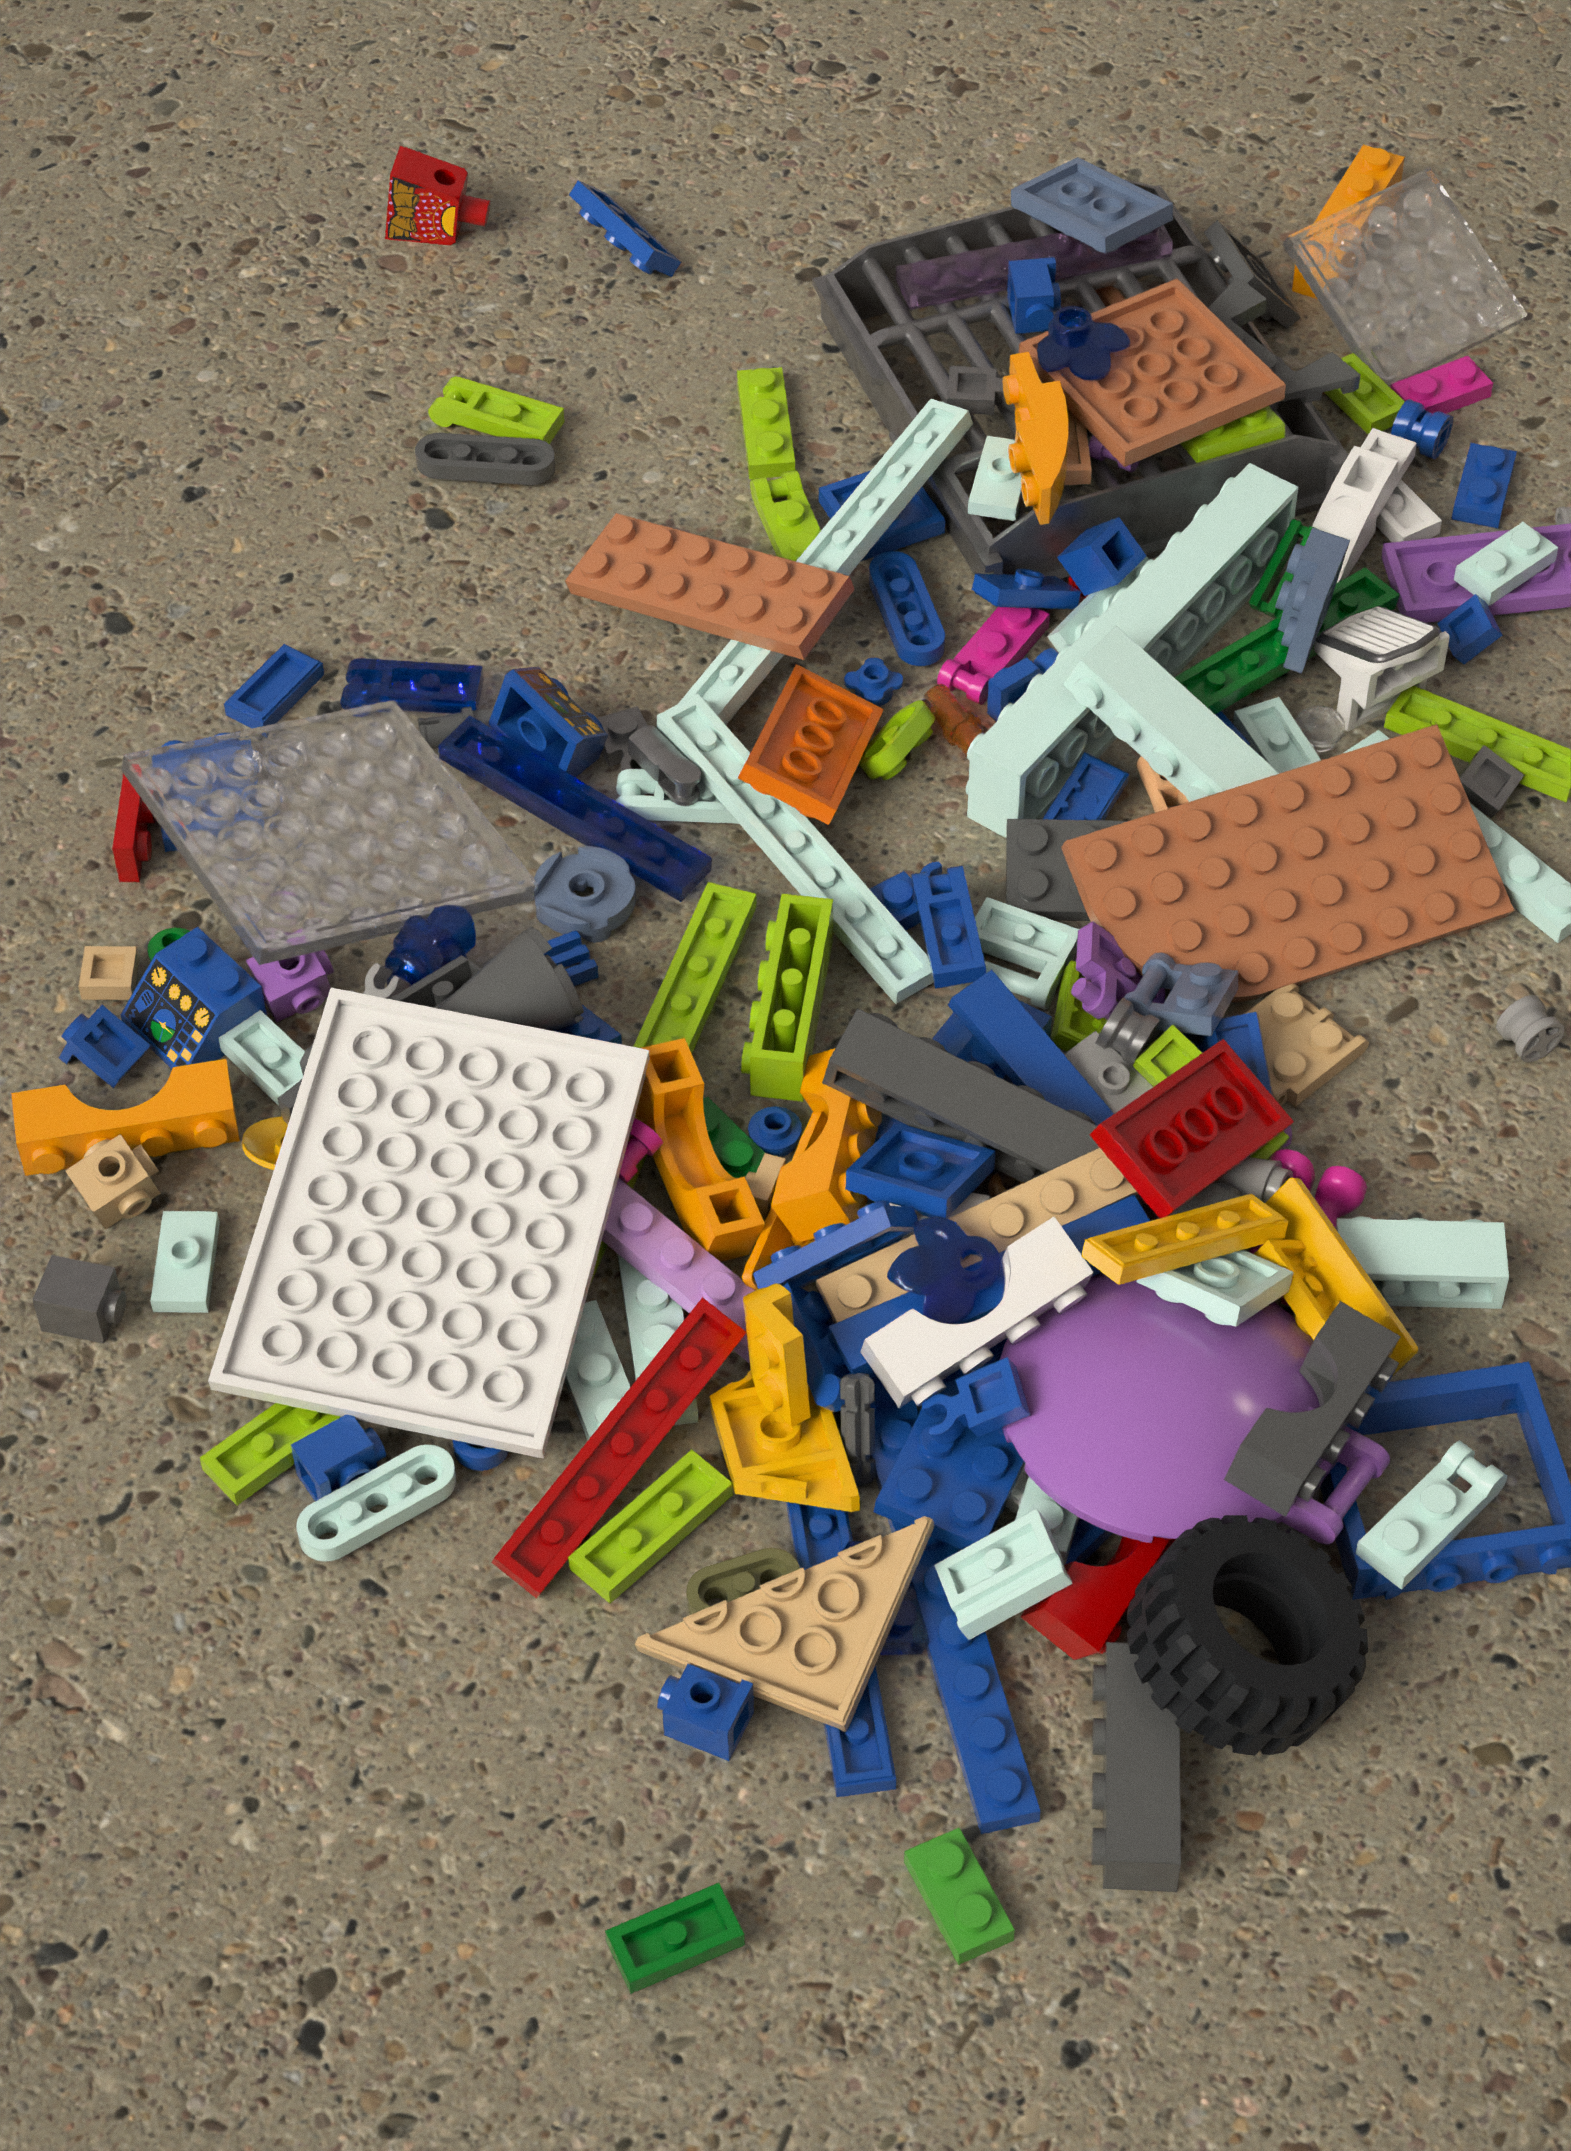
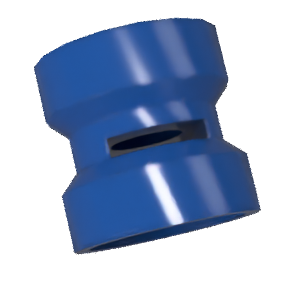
(1423, 427)

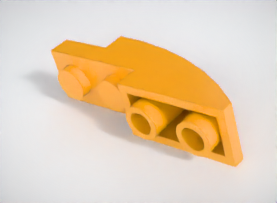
(1040, 436)

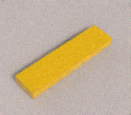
(1184, 1238)

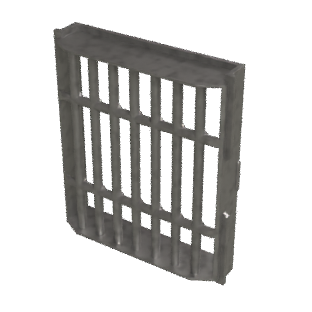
(1149, 506)

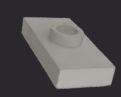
(1107, 1073)

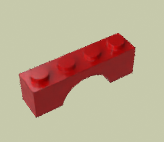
(1088, 1611)

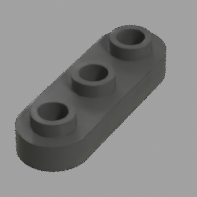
(485, 458)

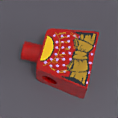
(430, 200)

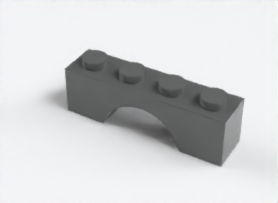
(1286, 1448)

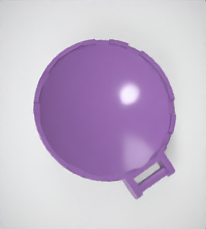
(1149, 1404)

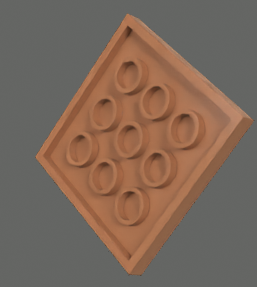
(1172, 381)

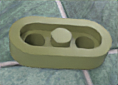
(737, 1576)

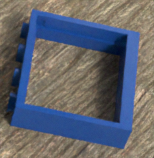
(1480, 1558)

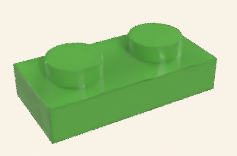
(959, 1896)

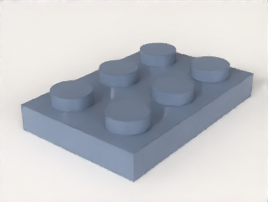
(1091, 205)

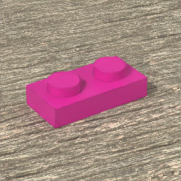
(1446, 386)

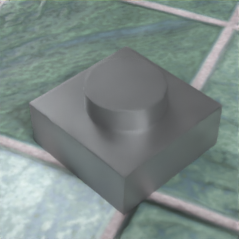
(1489, 781)

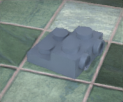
(1309, 594)

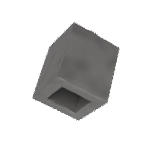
(79, 1299)

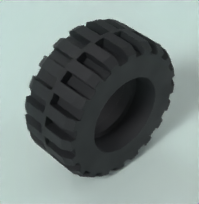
(1213, 1679)

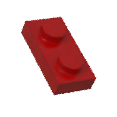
(131, 839)

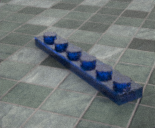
(574, 807)

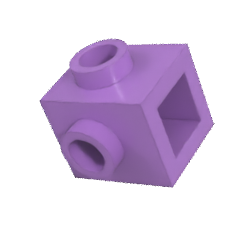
(293, 983)

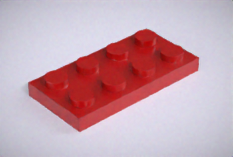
(1191, 1129)

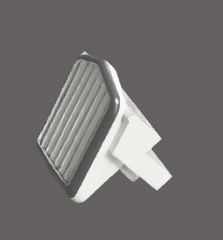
(1378, 658)

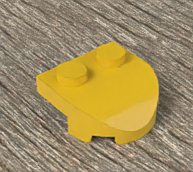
(777, 1353)

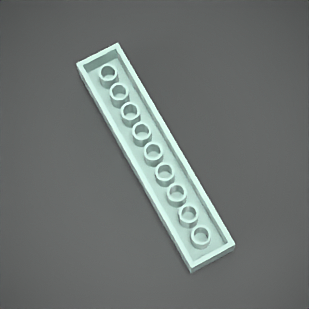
(1166, 611)

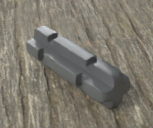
(858, 1425)

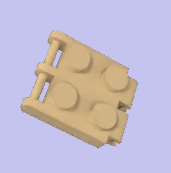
(1302, 1044)

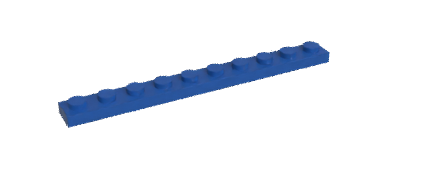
(961, 1667)

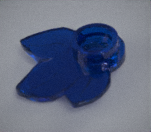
(1080, 344)
(937, 1271)

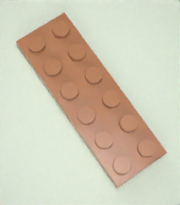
(710, 585)

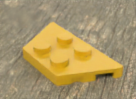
(782, 1461)

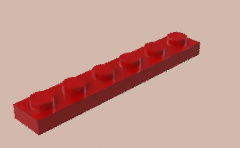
(618, 1448)

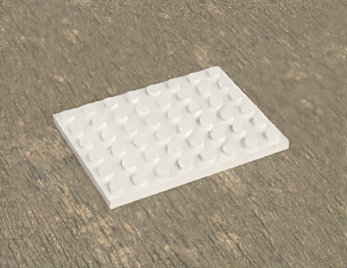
(432, 1223)

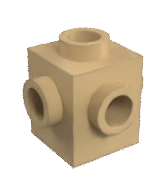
(115, 1180)

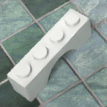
(918, 1353)

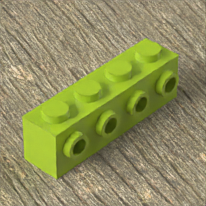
(791, 997)

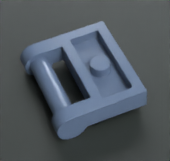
(1197, 994)

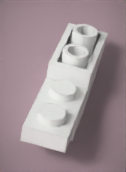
(1363, 490)

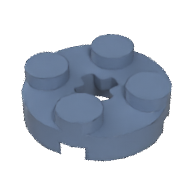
(589, 915)

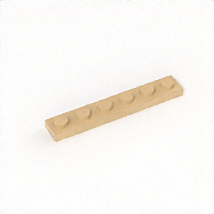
(1061, 1193)

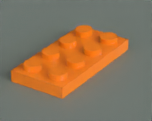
(811, 744)

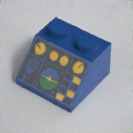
(547, 721)
(191, 1000)

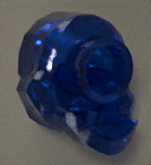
(431, 943)

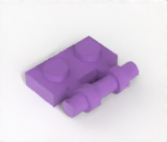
(1105, 972)

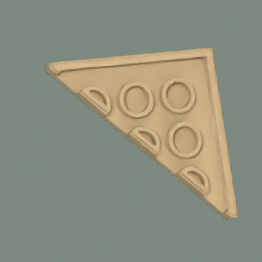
(807, 1634)

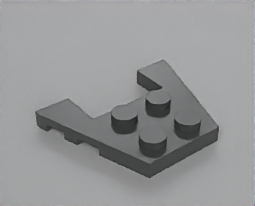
(1242, 304)

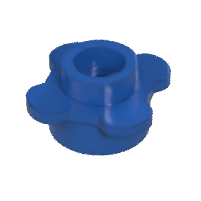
(874, 681)

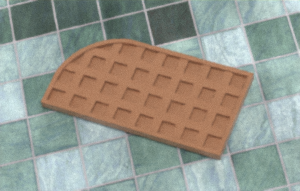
(1298, 868)

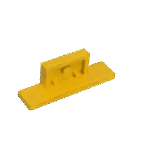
(1325, 1269)

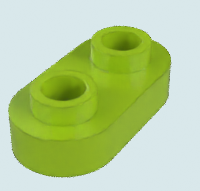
(903, 732)

